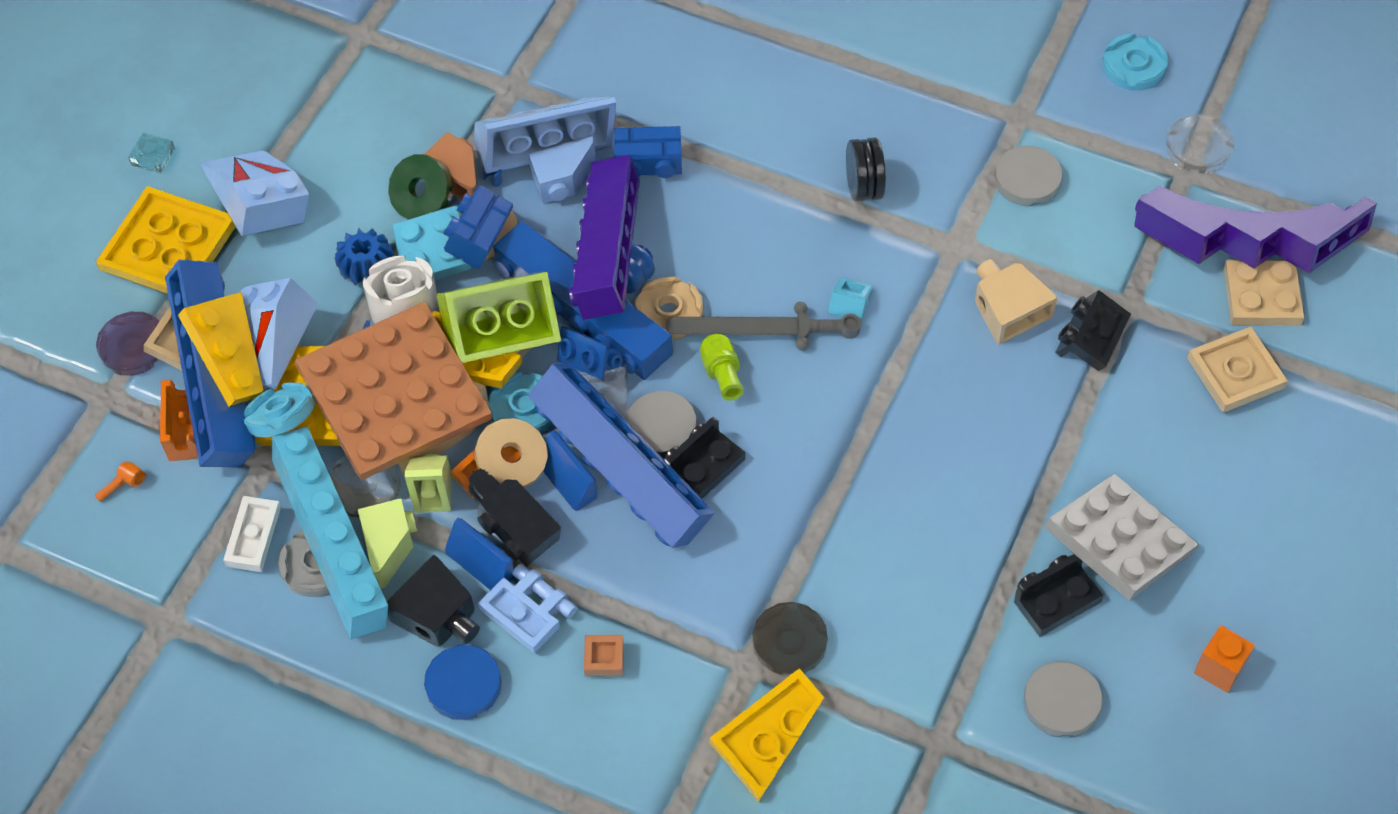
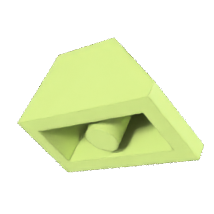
(429, 483)
(387, 537)

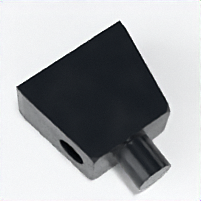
(434, 605)

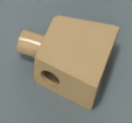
(1012, 300)

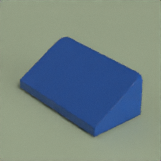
(568, 473)
(478, 555)

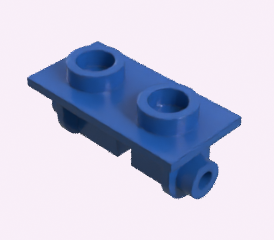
(587, 353)

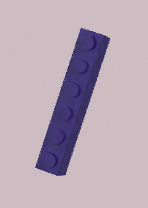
(605, 238)

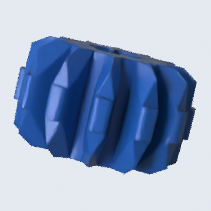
(360, 253)

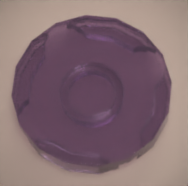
(123, 340)

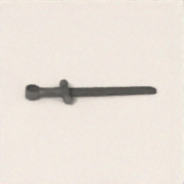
(801, 325)

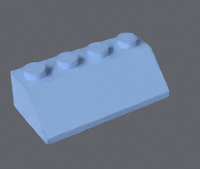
(509, 139)

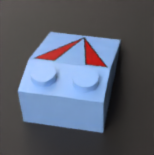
(258, 191)
(277, 320)

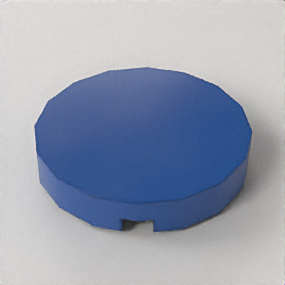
(462, 682)

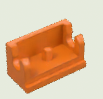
(176, 424)

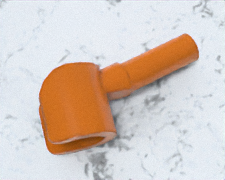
(126, 472)

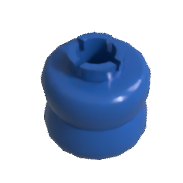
(640, 268)

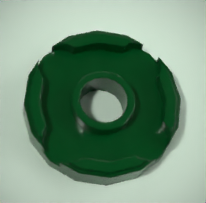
(404, 180)

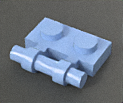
(520, 615)

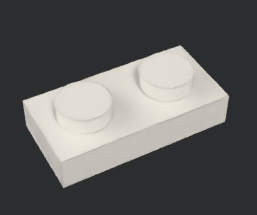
(252, 534)

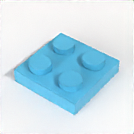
(425, 239)

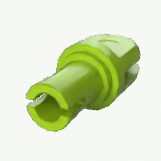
(722, 365)

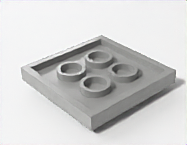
(1121, 536)

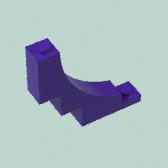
(1298, 236)

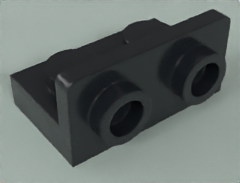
(1093, 329)
(705, 457)
(1056, 594)

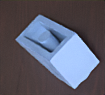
(562, 168)

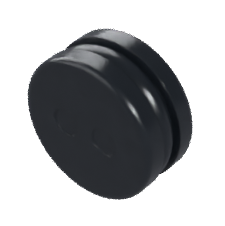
(865, 169)

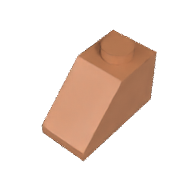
(459, 160)

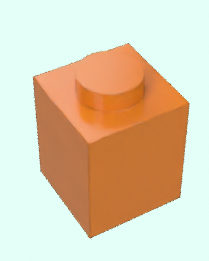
(1224, 658)

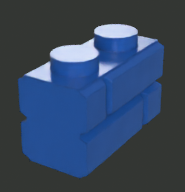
(651, 148)
(478, 226)

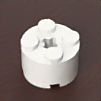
(399, 285)

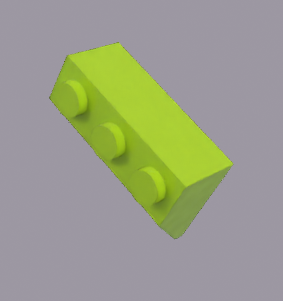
(499, 316)

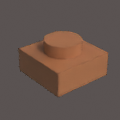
(603, 655)

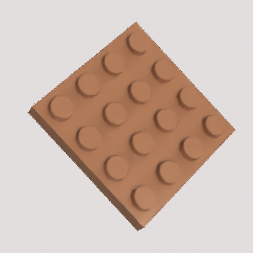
(393, 390)

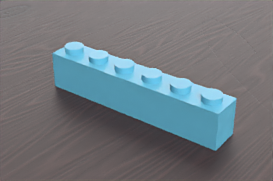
(329, 533)

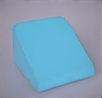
(849, 298)

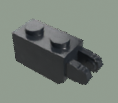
(513, 516)

